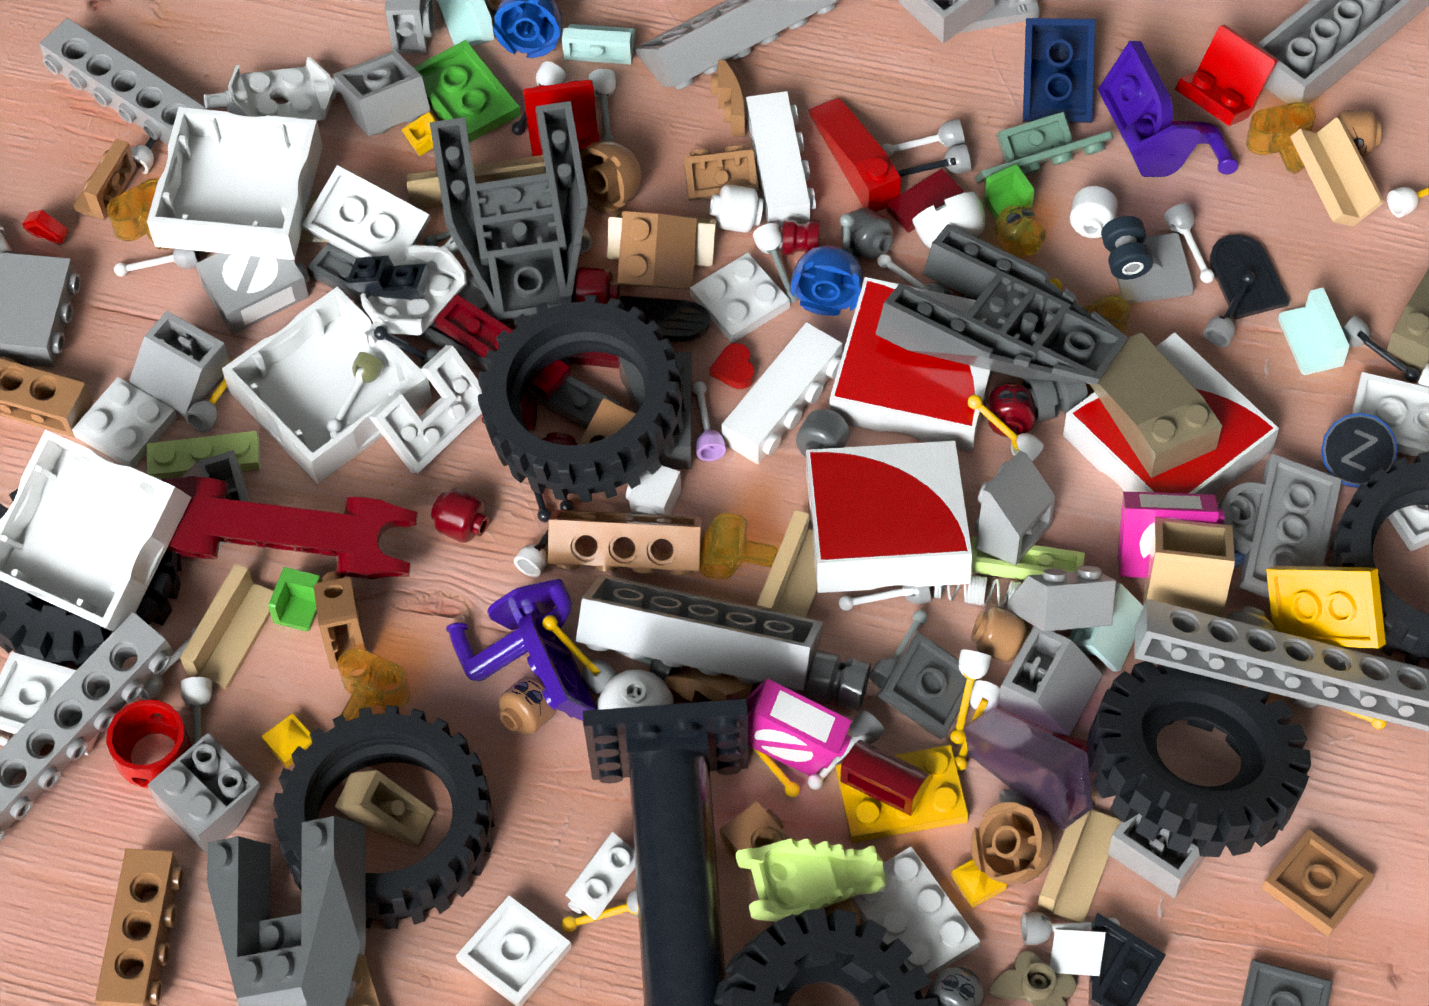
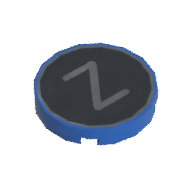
(1358, 448)

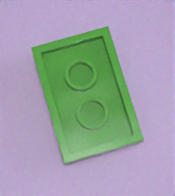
(463, 86)

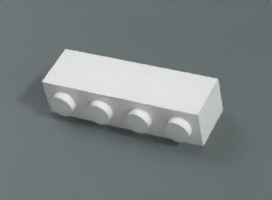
(778, 158)
(782, 394)

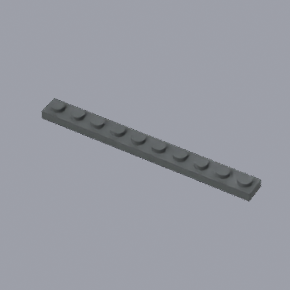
(573, 398)

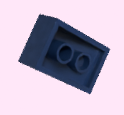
(1059, 69)

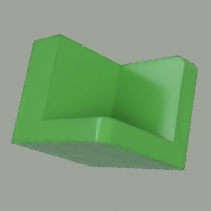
(1007, 189)
(294, 599)

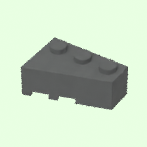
(633, 381)

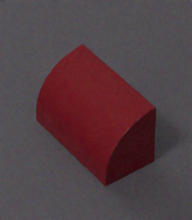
(884, 777)

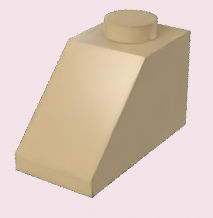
(384, 807)

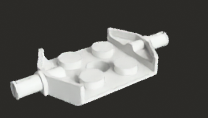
(305, 88)
(415, 316)

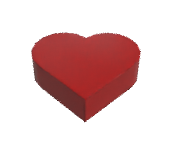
(44, 226)
(734, 367)

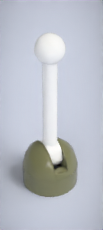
(365, 369)

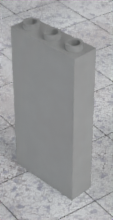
(35, 306)

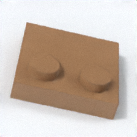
(1318, 882)

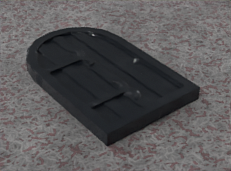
(1233, 257)
(677, 318)

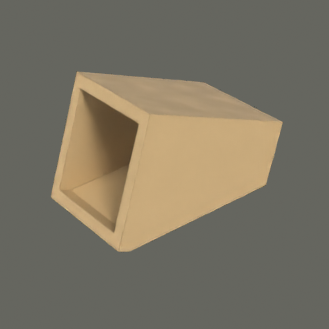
(1190, 565)

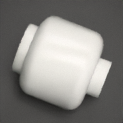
(736, 208)
(1092, 210)

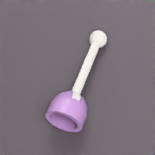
(710, 443)

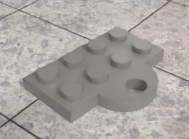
(1285, 519)

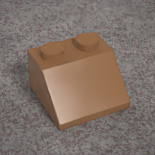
(657, 250)

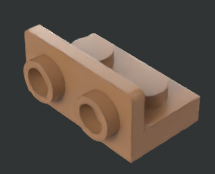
(710, 172)
(107, 180)

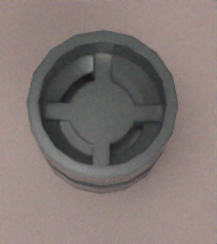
(1054, 397)
(838, 680)

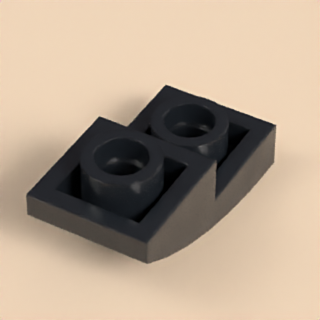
(381, 278)

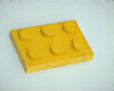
(1328, 604)
(939, 806)

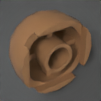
(609, 175)
(1012, 843)

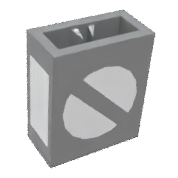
(251, 286)

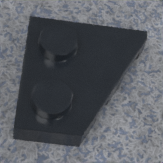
(1125, 966)

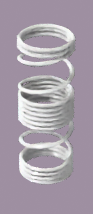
(976, 591)

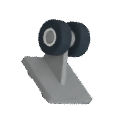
(1145, 265)

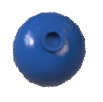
(528, 26)
(827, 280)

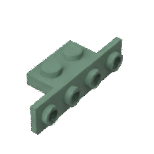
(1042, 142)

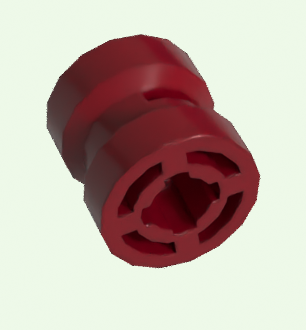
(800, 236)

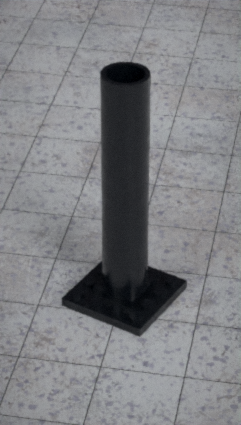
(669, 768)

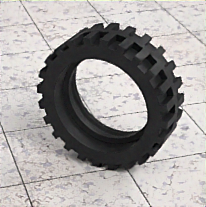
(570, 331)
(1354, 539)
(399, 740)

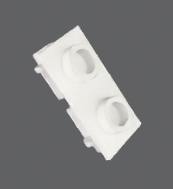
(602, 877)

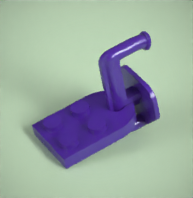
(1145, 118)
(549, 657)

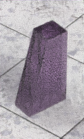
(1033, 764)

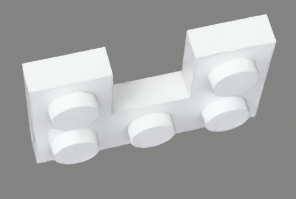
(422, 438)

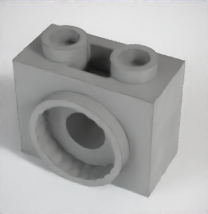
(410, 25)

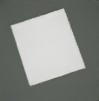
(1077, 952)

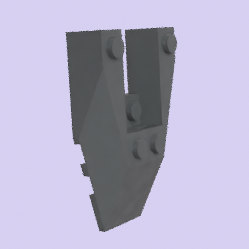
(517, 231)
(1015, 325)
(301, 955)

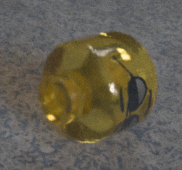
(1020, 230)

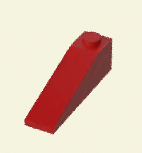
(857, 154)

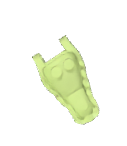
(808, 876)

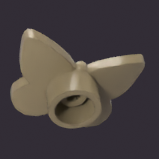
(1033, 982)

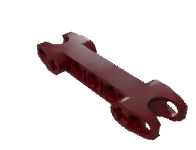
(349, 536)

